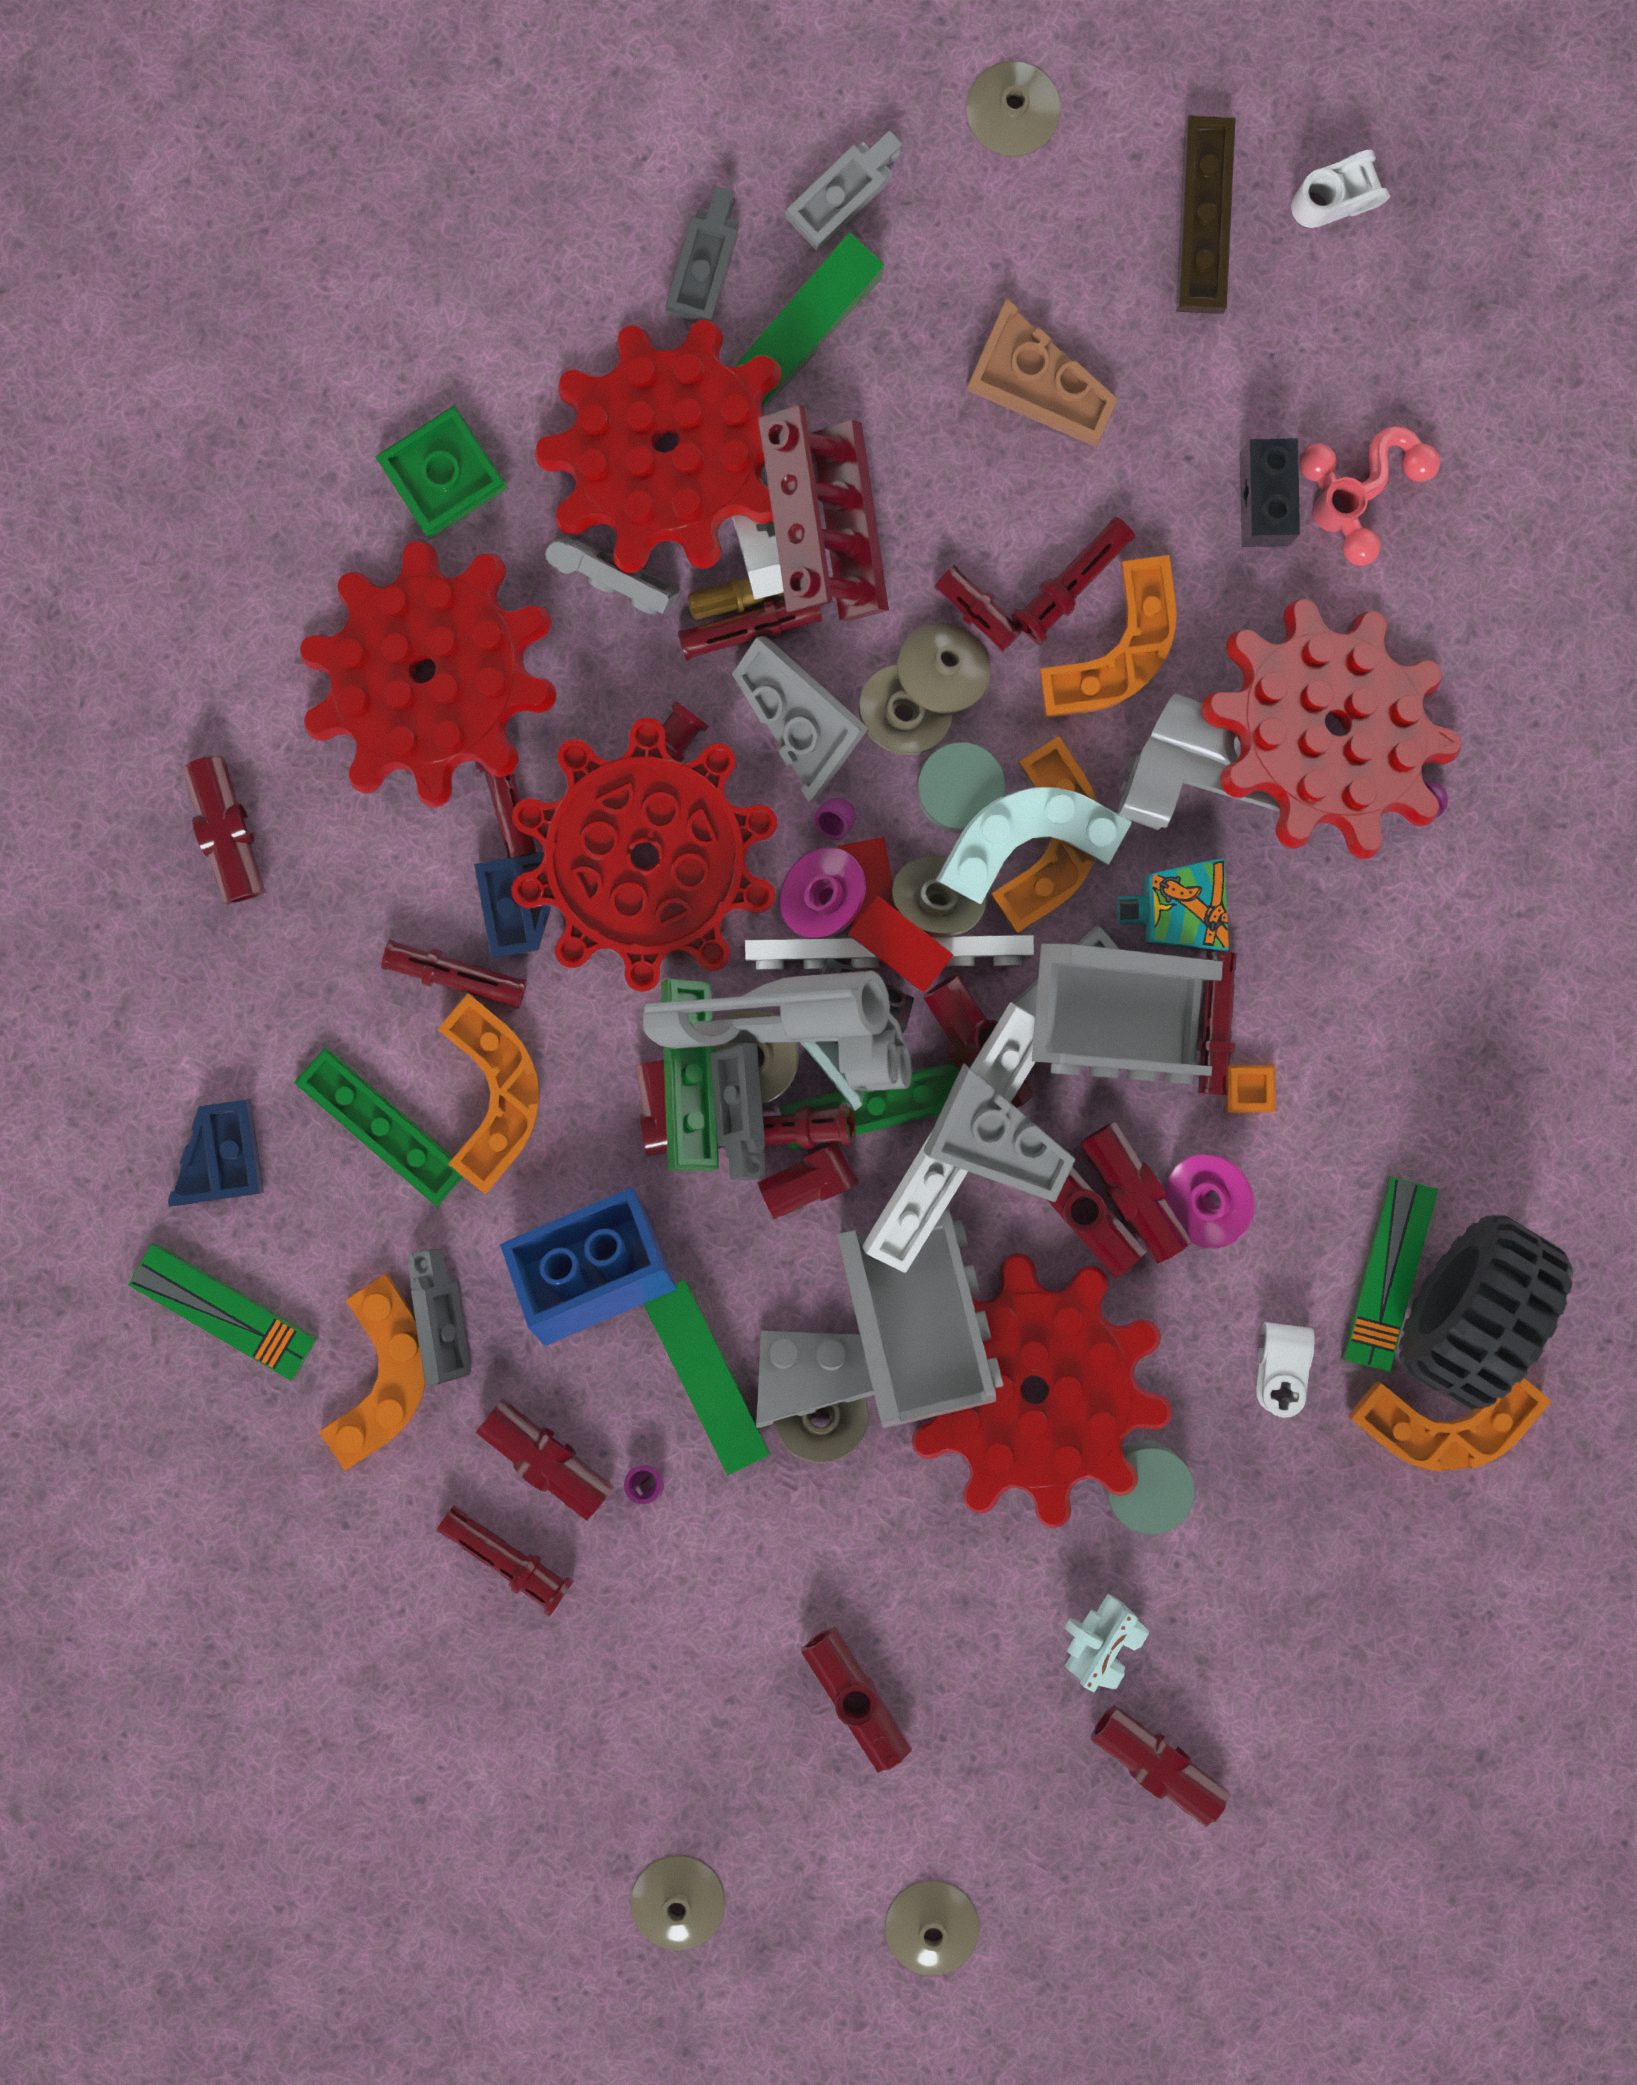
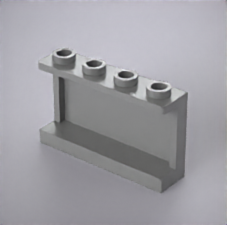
(1120, 1012)
(921, 1328)

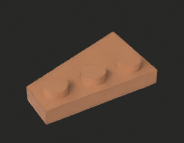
(1039, 381)

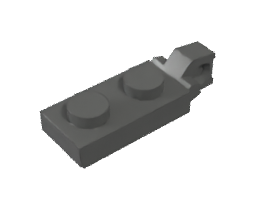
(704, 260)
(739, 1110)
(438, 1318)

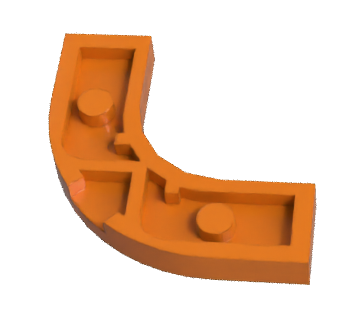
(1135, 659)
(1062, 866)
(512, 1097)
(399, 1380)
(1453, 1443)

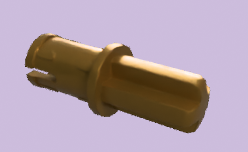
(725, 598)

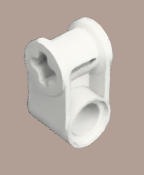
(1345, 186)
(1284, 1359)

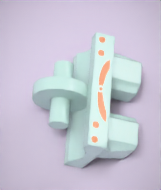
(1100, 1640)

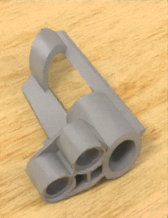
(1179, 752)
(813, 1009)

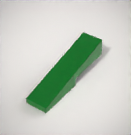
(817, 310)
(707, 1378)

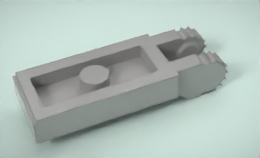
(646, 590)

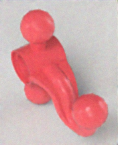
(1318, 465)

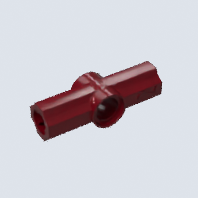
(222, 829)
(964, 1026)
(1136, 1192)
(1104, 1233)
(544, 1460)
(871, 1723)
(1159, 1766)

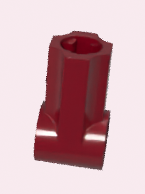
(652, 1094)
(815, 1177)

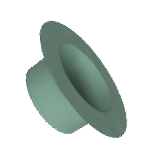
(958, 785)
(1162, 1492)

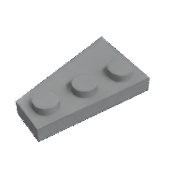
(802, 715)
(996, 1140)
(809, 1373)

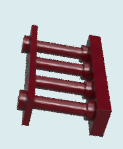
(847, 509)

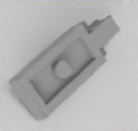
(843, 190)

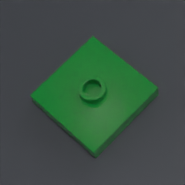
(441, 472)

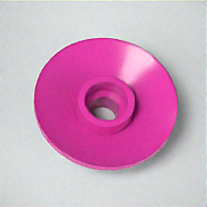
(809, 885)
(1189, 1199)

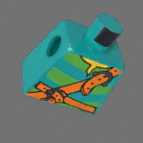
(1181, 907)

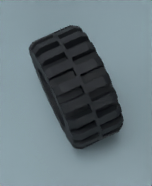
(1486, 1312)

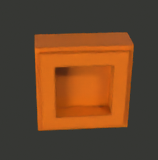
(1251, 1088)

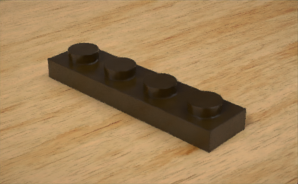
(1205, 214)

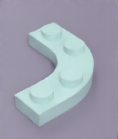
(1025, 816)

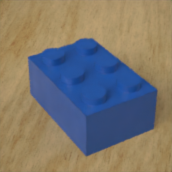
(587, 1267)

